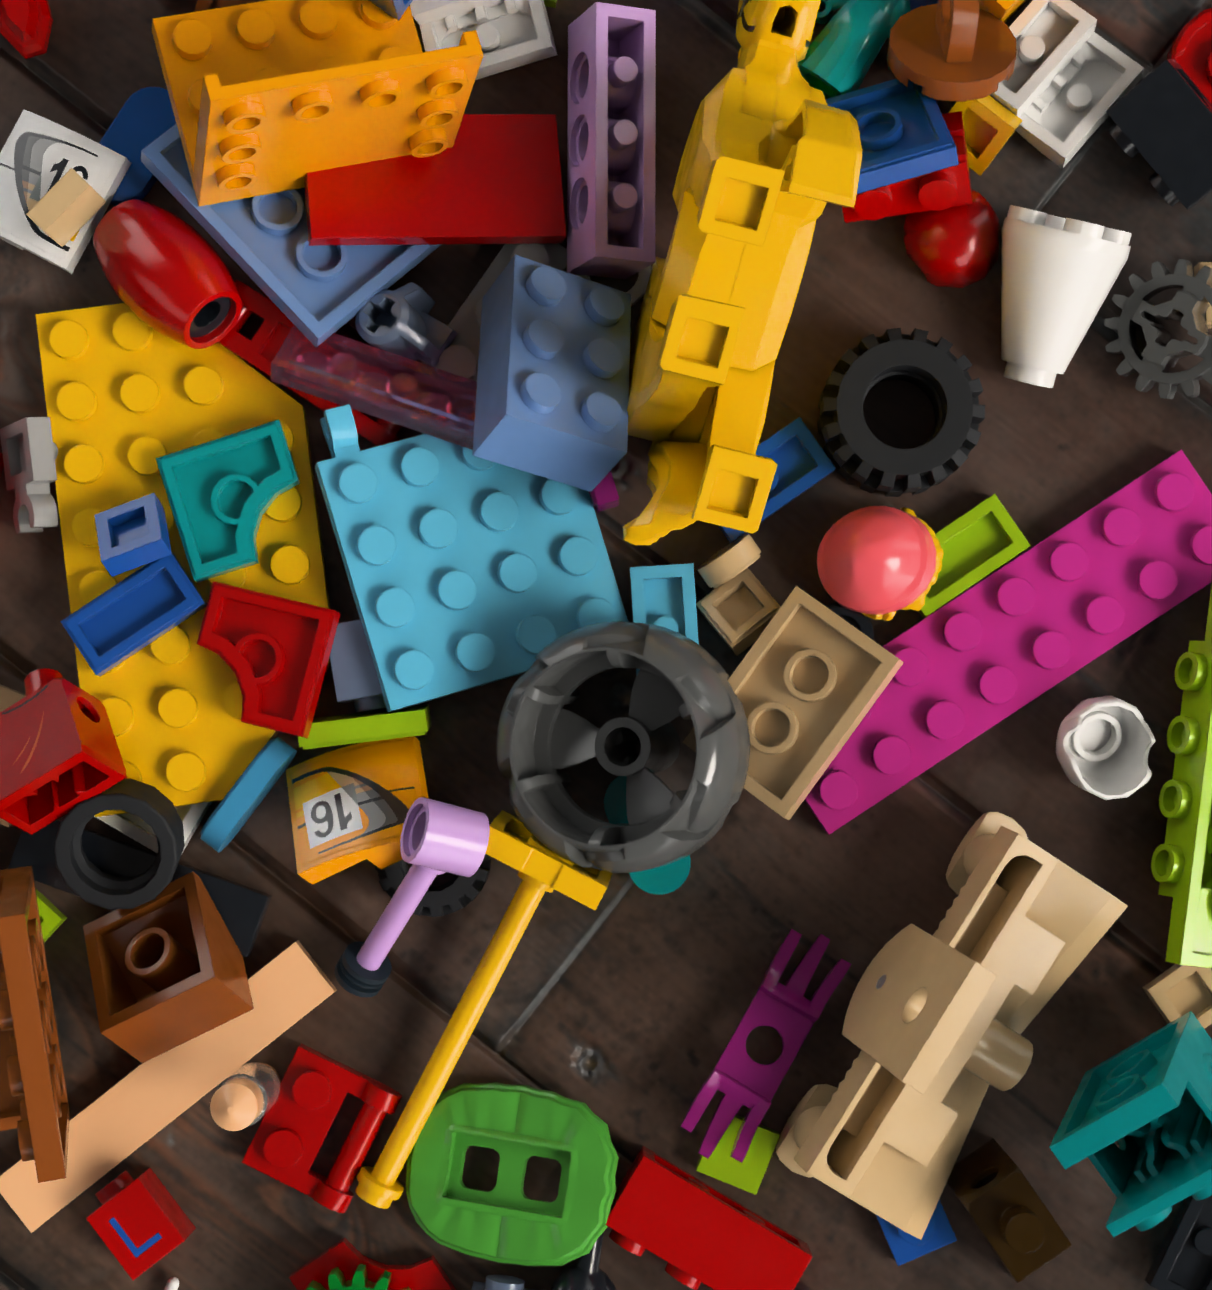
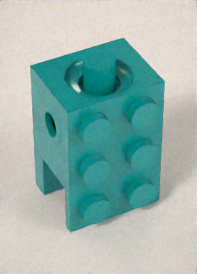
(1159, 1111)

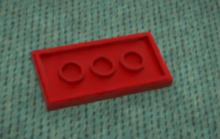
(487, 189)

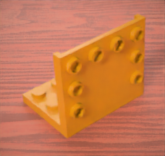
(306, 90)

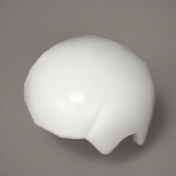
(1105, 747)

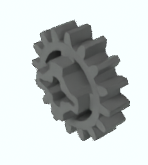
(1160, 351)

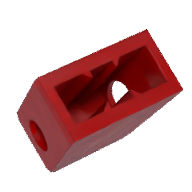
(54, 751)

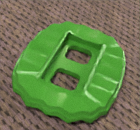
(505, 1222)

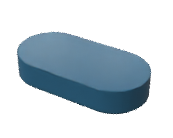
(247, 793)

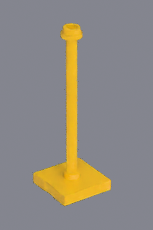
(540, 872)

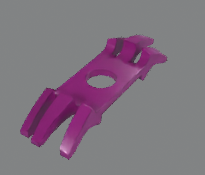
(736, 1073)

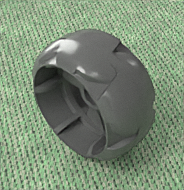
(542, 737)

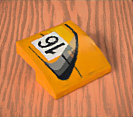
(353, 805)

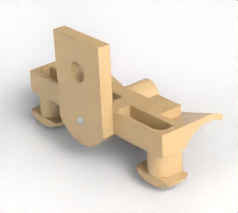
(945, 1023)

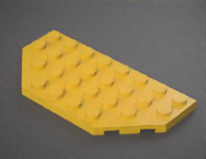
(115, 406)

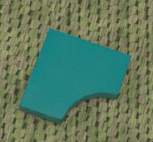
(222, 494)

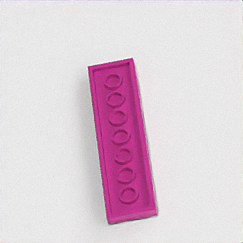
(1025, 633)

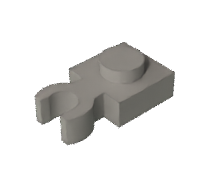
(29, 469)

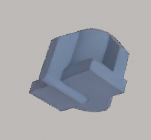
(401, 324)

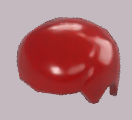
(955, 243)

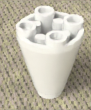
(1052, 289)

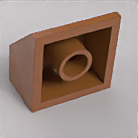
(165, 970)

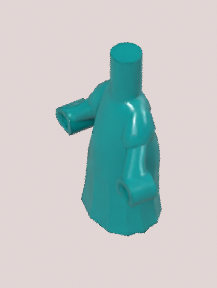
(848, 43)

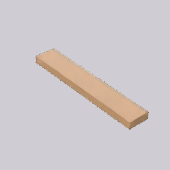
(168, 1086)

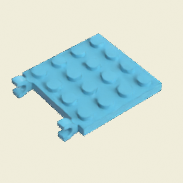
(459, 560)

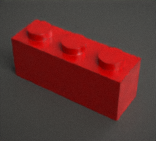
(701, 1231)

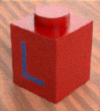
(139, 1221)

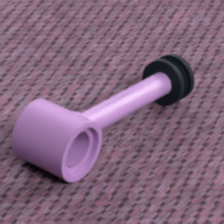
(435, 841)

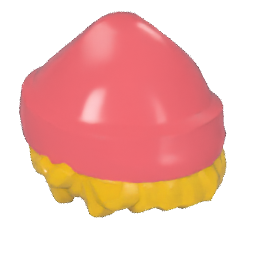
(879, 561)

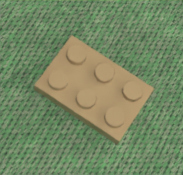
(804, 697)

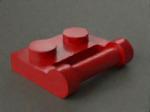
(302, 1119)

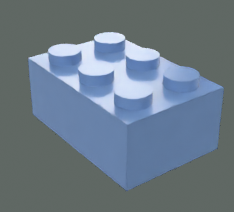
(553, 374)

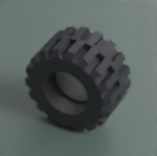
(937, 375)

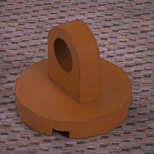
(952, 50)

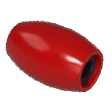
(167, 273)

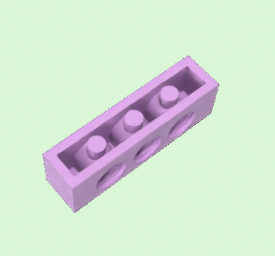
(611, 141)

